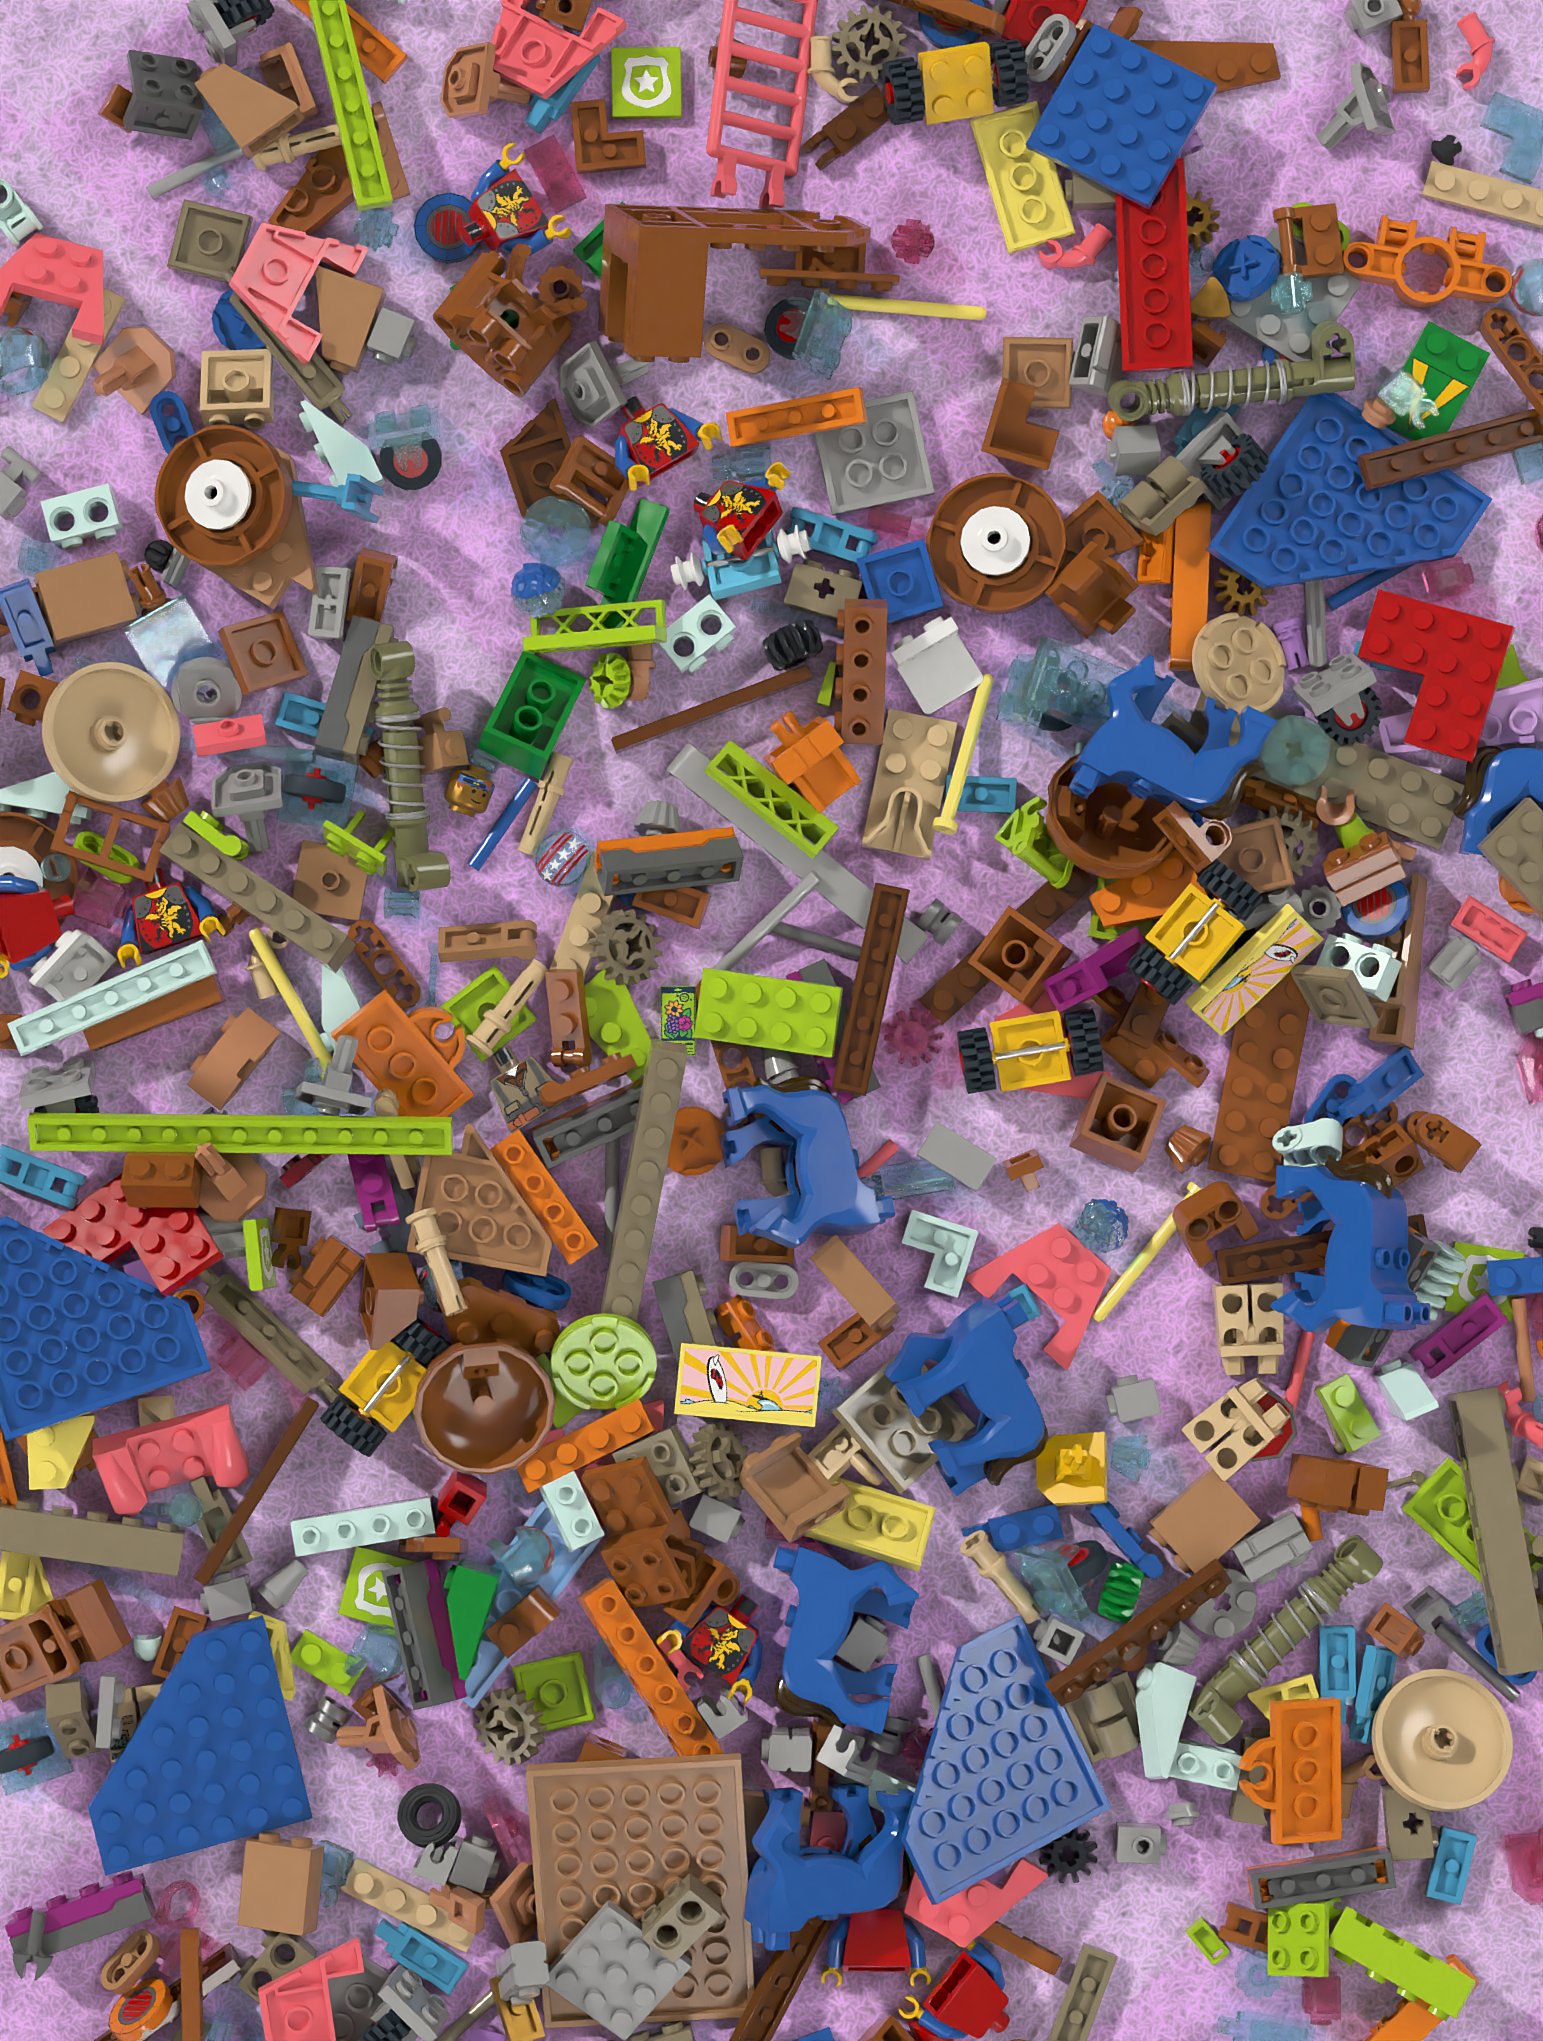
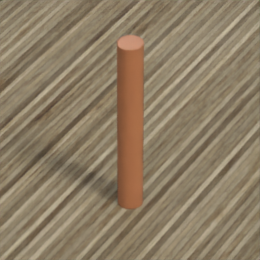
(1523, 1348)

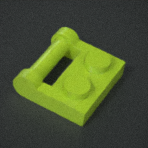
(211, 830)

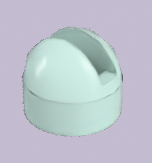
(147, 1649)

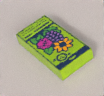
(679, 1016)

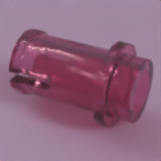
(888, 522)

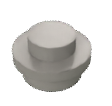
(1182, 1814)

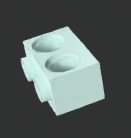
(81, 506)
(689, 628)
(1361, 961)
(571, 1512)
(1206, 1764)

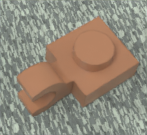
(462, 1906)

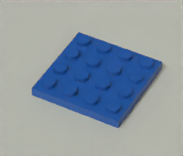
(1121, 116)

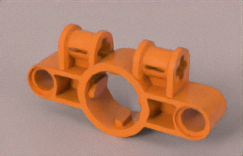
(1461, 253)

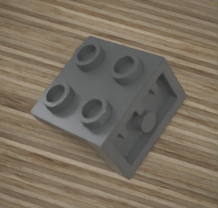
(163, 95)

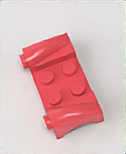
(170, 1455)

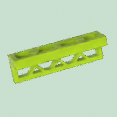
(598, 638)
(773, 794)

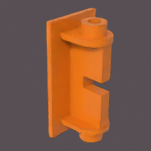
(739, 1316)

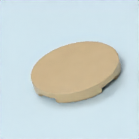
(1239, 663)

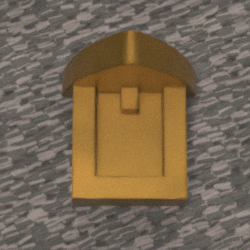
(1210, 302)

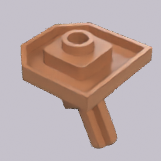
(472, 84)
(136, 366)
(230, 1183)
(387, 1732)
(514, 1903)

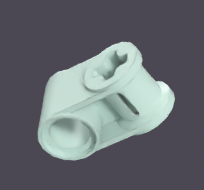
(16, 217)
(1311, 1142)

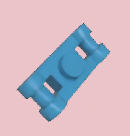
(832, 535)
(39, 1176)

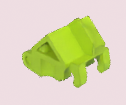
(1028, 840)

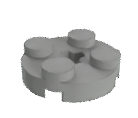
(210, 672)
(1233, 1621)

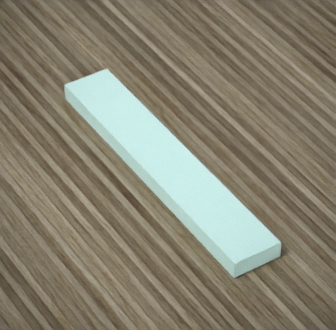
(112, 998)

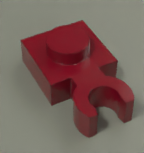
(300, 1167)

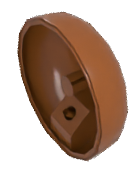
(1102, 829)
(484, 1407)

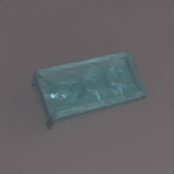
(1069, 685)

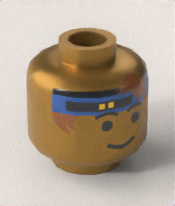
(469, 790)

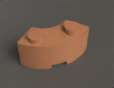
(232, 1058)

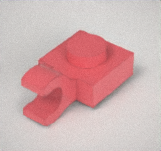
(680, 1660)

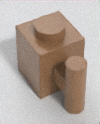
(442, 748)

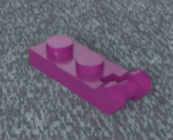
(374, 1190)
(1459, 1335)

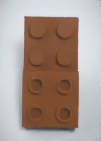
(641, 1533)
(59, 1638)

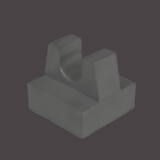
(1426, 1607)

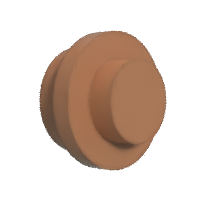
(1378, 413)

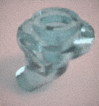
(1113, 486)

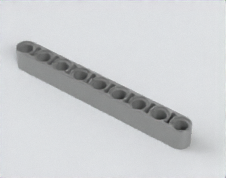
(837, 883)

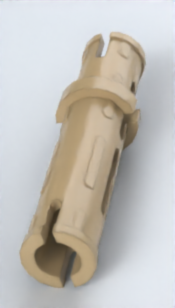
(550, 790)

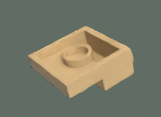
(237, 388)

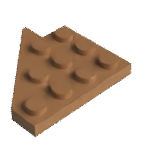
(288, 560)
(481, 1210)

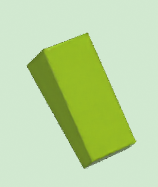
(826, 690)
(1207, 1940)

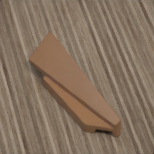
(1399, 1013)

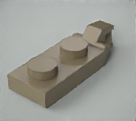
(213, 1519)

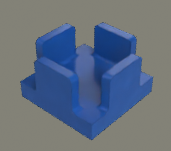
(903, 578)

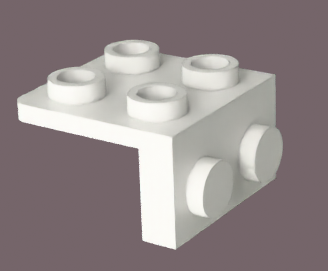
(936, 665)
(74, 966)

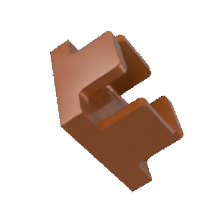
(1093, 592)

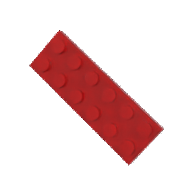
(1155, 279)

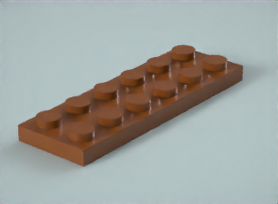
(1260, 1083)

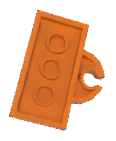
(407, 1057)
(1299, 1770)

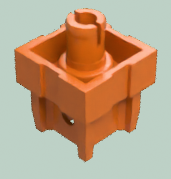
(811, 760)

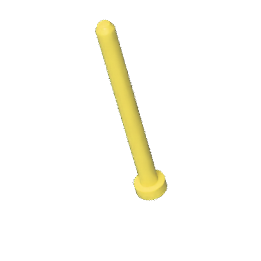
(909, 307)
(946, 823)
(290, 997)
(1139, 1264)

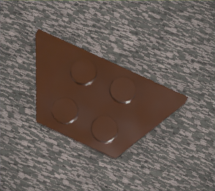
(536, 458)

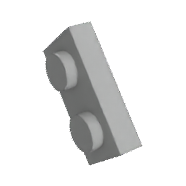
(110, 1695)

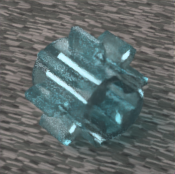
(376, 228)
(1291, 293)
(827, 1388)

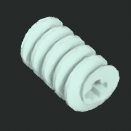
(1440, 1276)

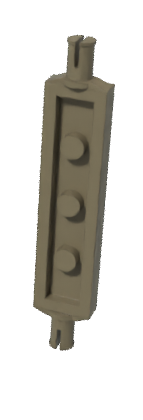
(313, 379)
(267, 1334)

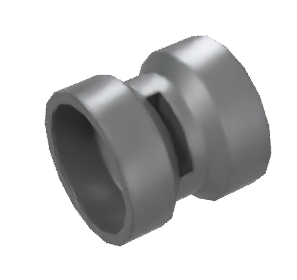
(939, 922)
(327, 1720)
(889, 1741)

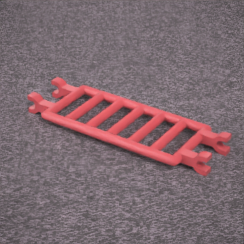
(728, 157)

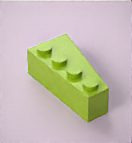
(1401, 1963)

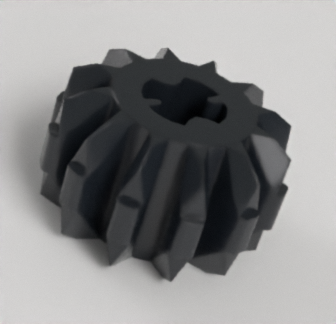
(792, 645)
(1059, 1863)

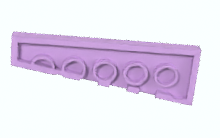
(1512, 718)

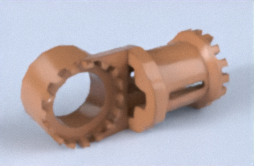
(639, 664)

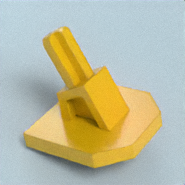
(1074, 1469)

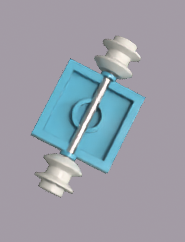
(734, 576)

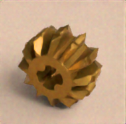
(1202, 229)
(1230, 592)

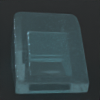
(36, 557)

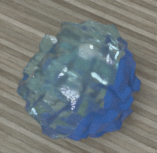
(538, 589)
(1101, 1226)

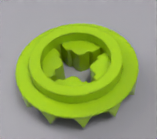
(616, 668)

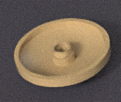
(111, 732)
(1442, 1740)

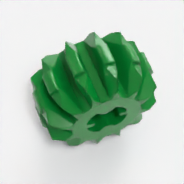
(1120, 1592)

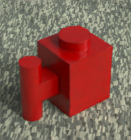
(459, 1501)

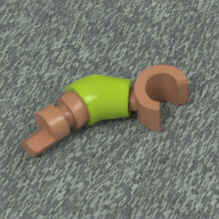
(1348, 823)

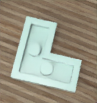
(951, 1249)

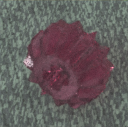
(914, 1023)

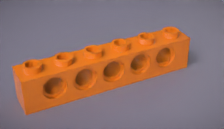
(647, 1670)

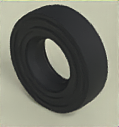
(412, 1803)

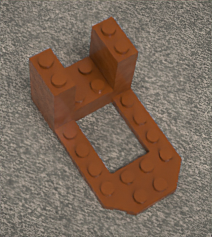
(659, 266)

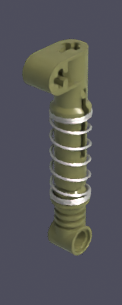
(1251, 384)
(414, 863)
(1246, 1669)

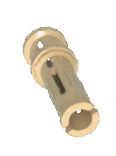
(289, 147)
(498, 1020)
(432, 1246)
(993, 1566)

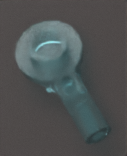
(183, 1509)

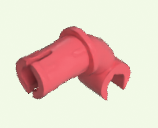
(1481, 49)
(1082, 254)
(1521, 1421)

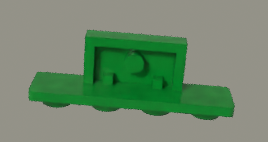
(626, 558)

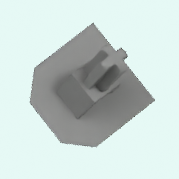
(1361, 108)
(594, 386)
(249, 792)
(333, 1094)

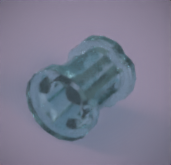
(392, 898)
(1458, 1611)

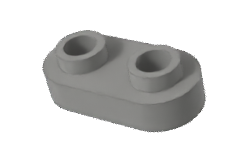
(1049, 47)
(764, 1280)

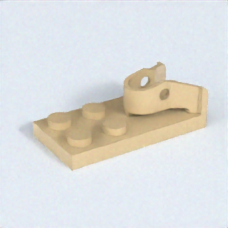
(909, 784)

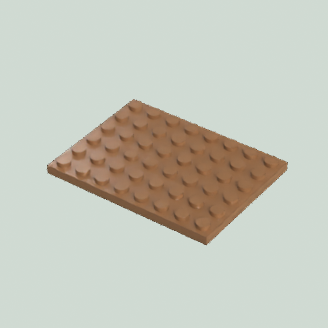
(625, 1838)

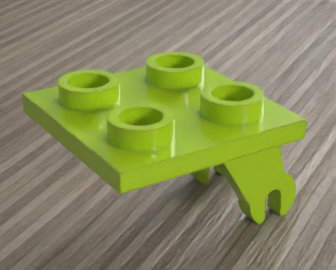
(343, 842)
(1300, 1938)

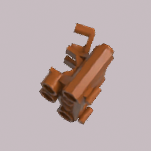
(475, 323)

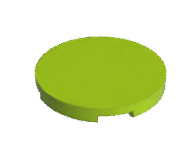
(603, 1362)

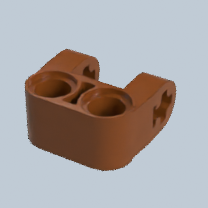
(1445, 1142)
(1207, 1215)

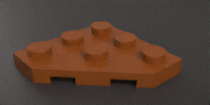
(501, 1316)

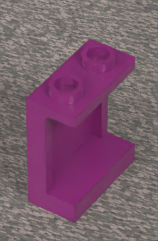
(1083, 976)

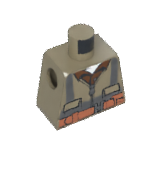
(519, 1089)

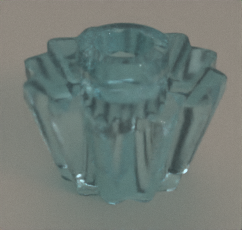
(1131, 1456)
(1245, 1972)

